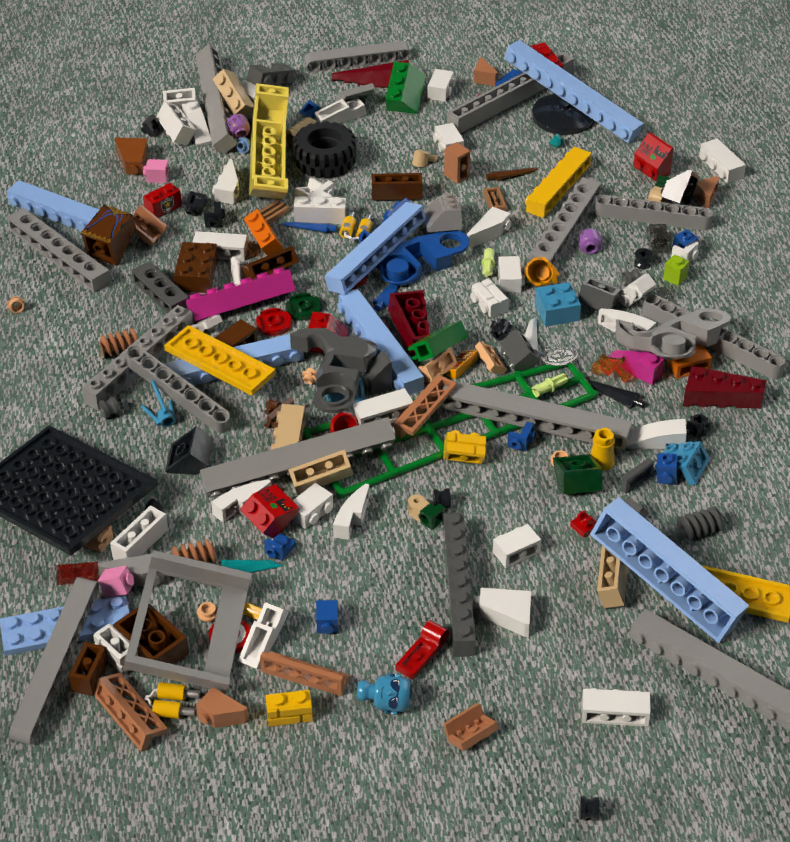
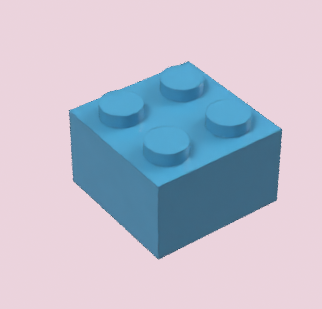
(557, 304)

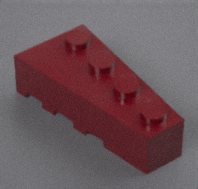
(409, 316)
(723, 389)

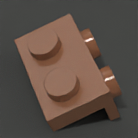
(148, 226)
(469, 727)

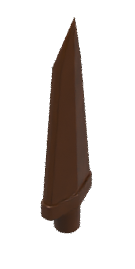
(498, 175)

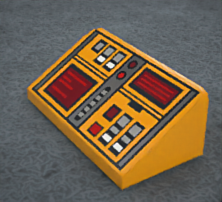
(464, 361)

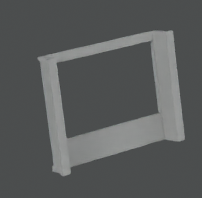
(225, 629)

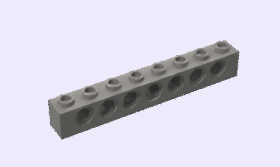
(567, 221)
(59, 250)
(118, 374)

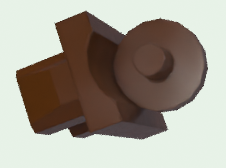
(272, 408)

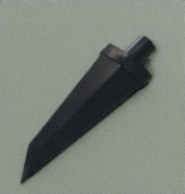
(620, 395)

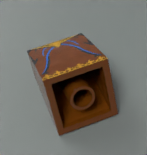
(108, 234)

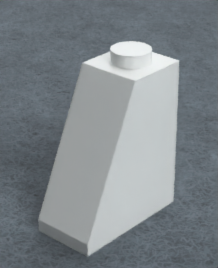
(505, 608)

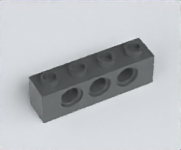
(158, 287)

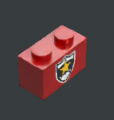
(163, 200)

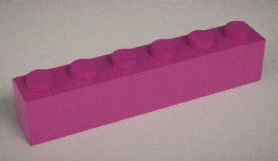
(240, 294)

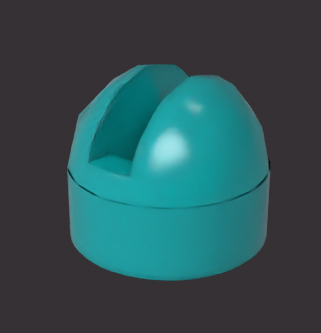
(556, 141)

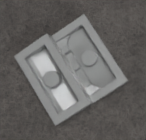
(355, 92)

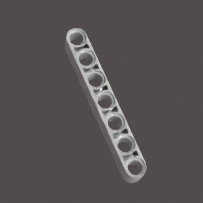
(382, 53)
(653, 212)
(181, 396)

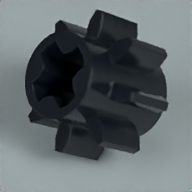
(500, 329)
(698, 425)

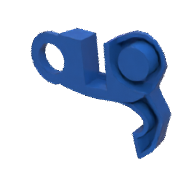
(401, 264)

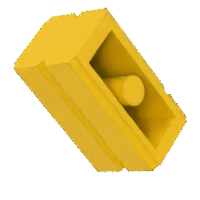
(464, 447)
(289, 708)

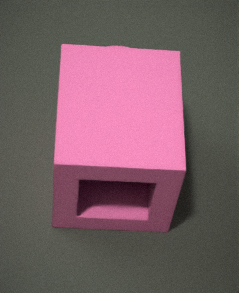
(156, 171)
(116, 581)

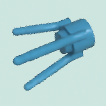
(165, 416)

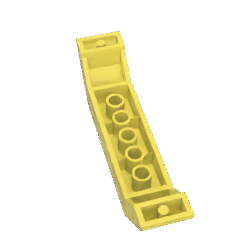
(269, 142)

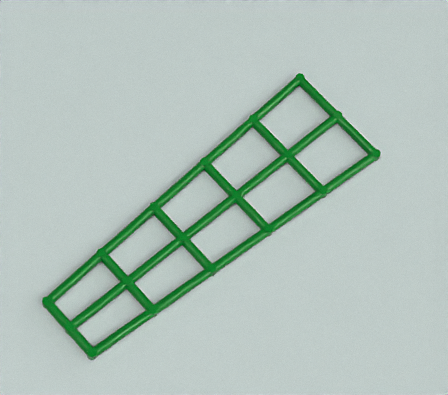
(431, 427)

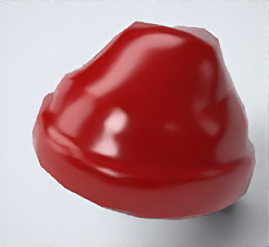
(342, 421)

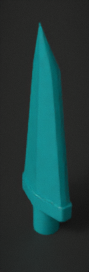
(250, 565)

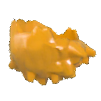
(541, 272)

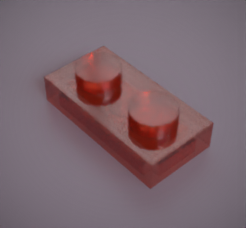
(69, 572)

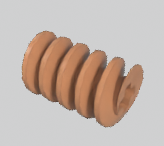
(118, 342)
(199, 553)

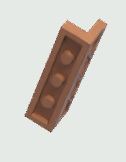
(429, 401)
(303, 673)
(123, 710)

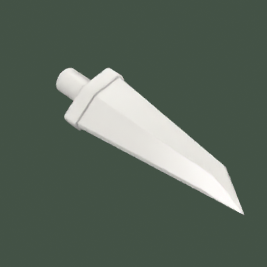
(235, 270)
(531, 334)

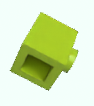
(676, 270)

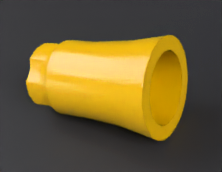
(603, 448)

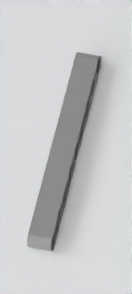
(728, 344)
(53, 661)

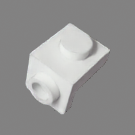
(312, 185)
(689, 253)

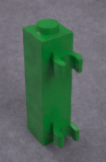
(439, 341)

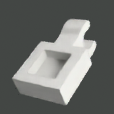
(209, 323)

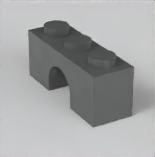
(277, 75)

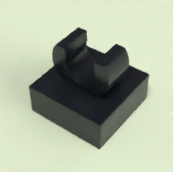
(151, 126)

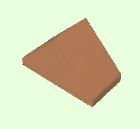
(485, 73)
(706, 190)

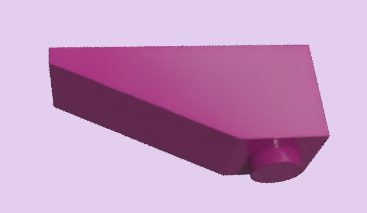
(641, 364)

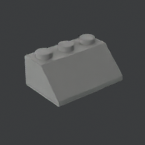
(443, 214)

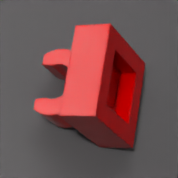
(583, 524)

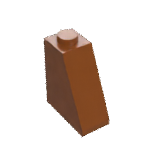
(132, 154)

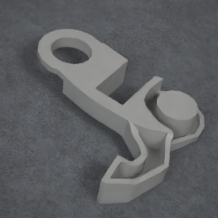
(676, 337)

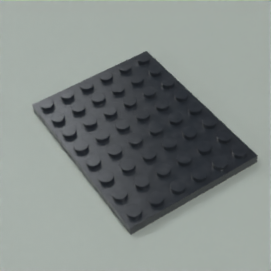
(67, 489)

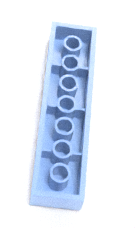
(669, 570)

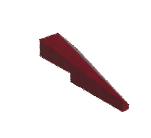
(377, 74)

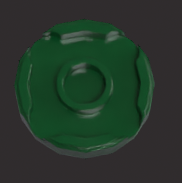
(303, 311)

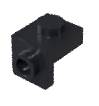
(195, 203)
(215, 219)

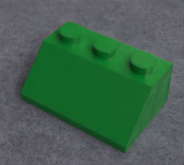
(405, 88)

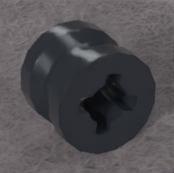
(643, 258)
(442, 497)
(589, 808)

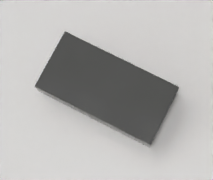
(637, 475)

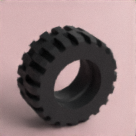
(324, 149)

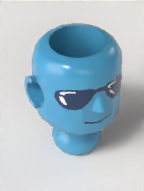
(390, 693)

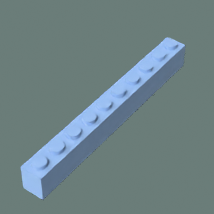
(573, 91)

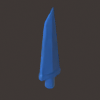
(323, 227)
(383, 297)

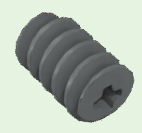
(700, 523)

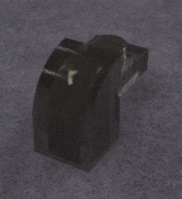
(658, 237)

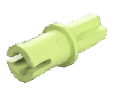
(488, 262)
(549, 385)

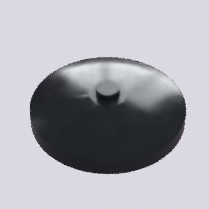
(559, 116)

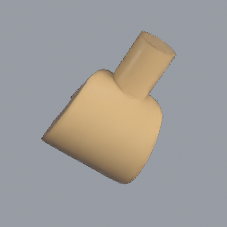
(422, 157)

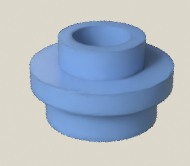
(246, 145)

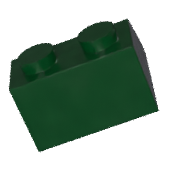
(578, 474)

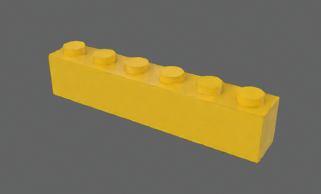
(558, 182)

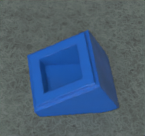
(309, 109)

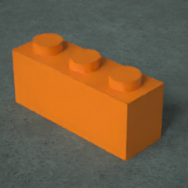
(263, 232)

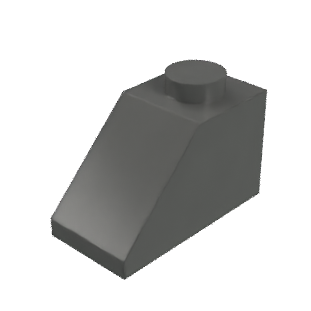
(379, 374)

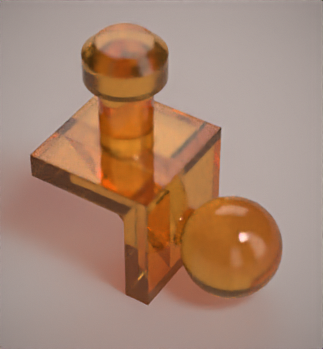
(608, 365)

